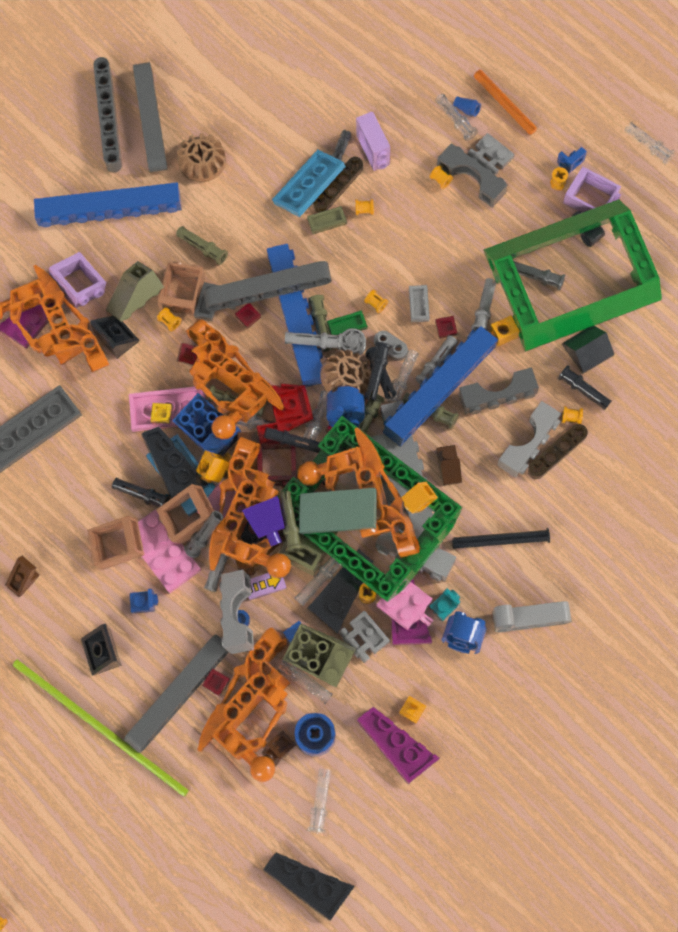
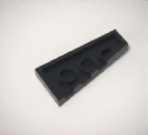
(170, 463)
(337, 598)
(316, 889)

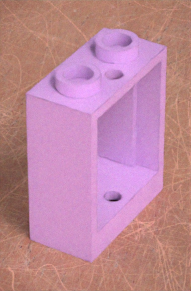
(373, 141)
(595, 180)
(70, 265)

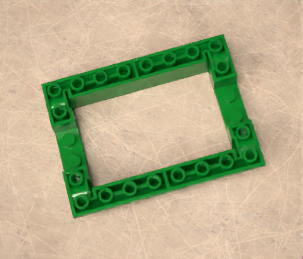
(644, 274)
(436, 528)

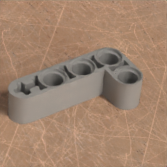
(530, 616)

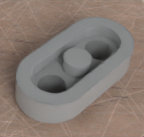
(394, 342)

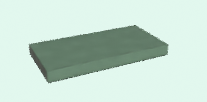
(338, 511)

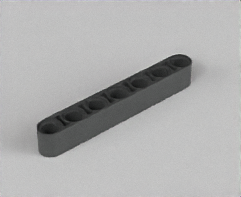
(150, 117)
(107, 121)
(267, 286)
(176, 694)

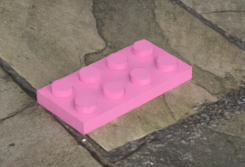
(142, 405)
(163, 556)

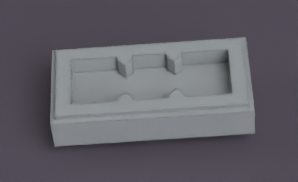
(419, 303)

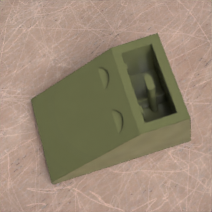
(133, 290)
(308, 558)
(319, 654)

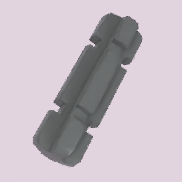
(342, 144)

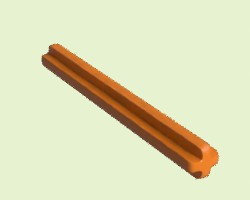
(505, 102)

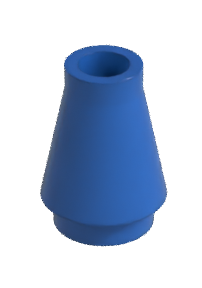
(468, 106)

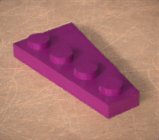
(32, 320)
(417, 633)
(399, 748)

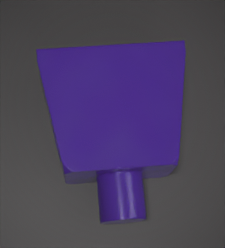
(266, 519)

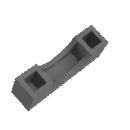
(455, 161)
(476, 398)

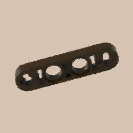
(339, 185)
(557, 451)

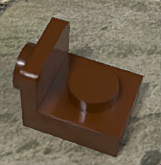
(279, 747)

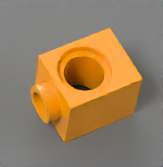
(507, 324)
(212, 467)
(418, 497)

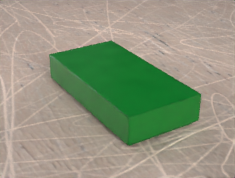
(341, 324)

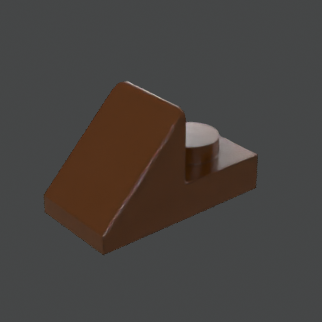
(449, 465)
(21, 576)

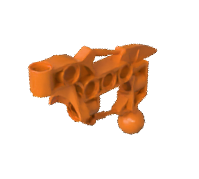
(44, 292)
(216, 362)
(362, 460)
(228, 541)
(223, 727)

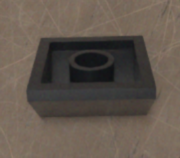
(114, 334)
(589, 348)
(101, 650)

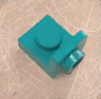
(445, 604)

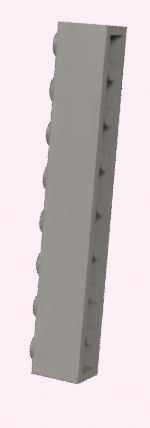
(408, 454)

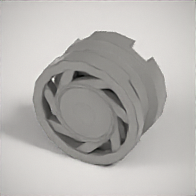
(353, 340)

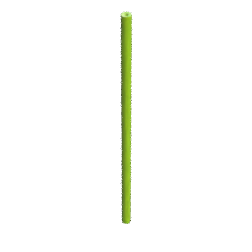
(101, 728)

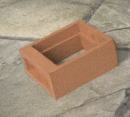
(176, 304)
(202, 505)
(132, 537)

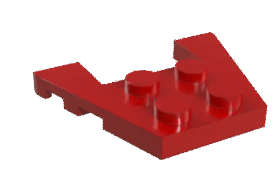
(295, 409)

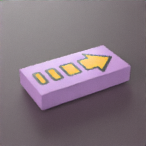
(265, 585)

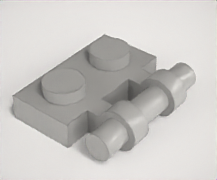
(493, 150)
(368, 632)

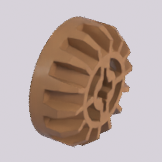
(205, 169)
(338, 372)

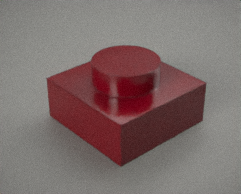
(248, 315)
(446, 327)
(186, 355)
(216, 682)

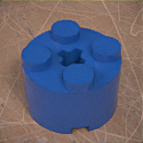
(345, 403)
(464, 633)
(315, 722)

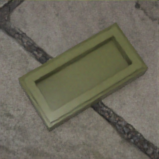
(327, 220)

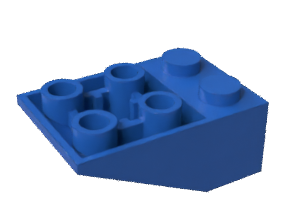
(196, 423)

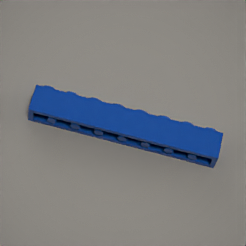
(107, 204)
(297, 319)
(440, 386)

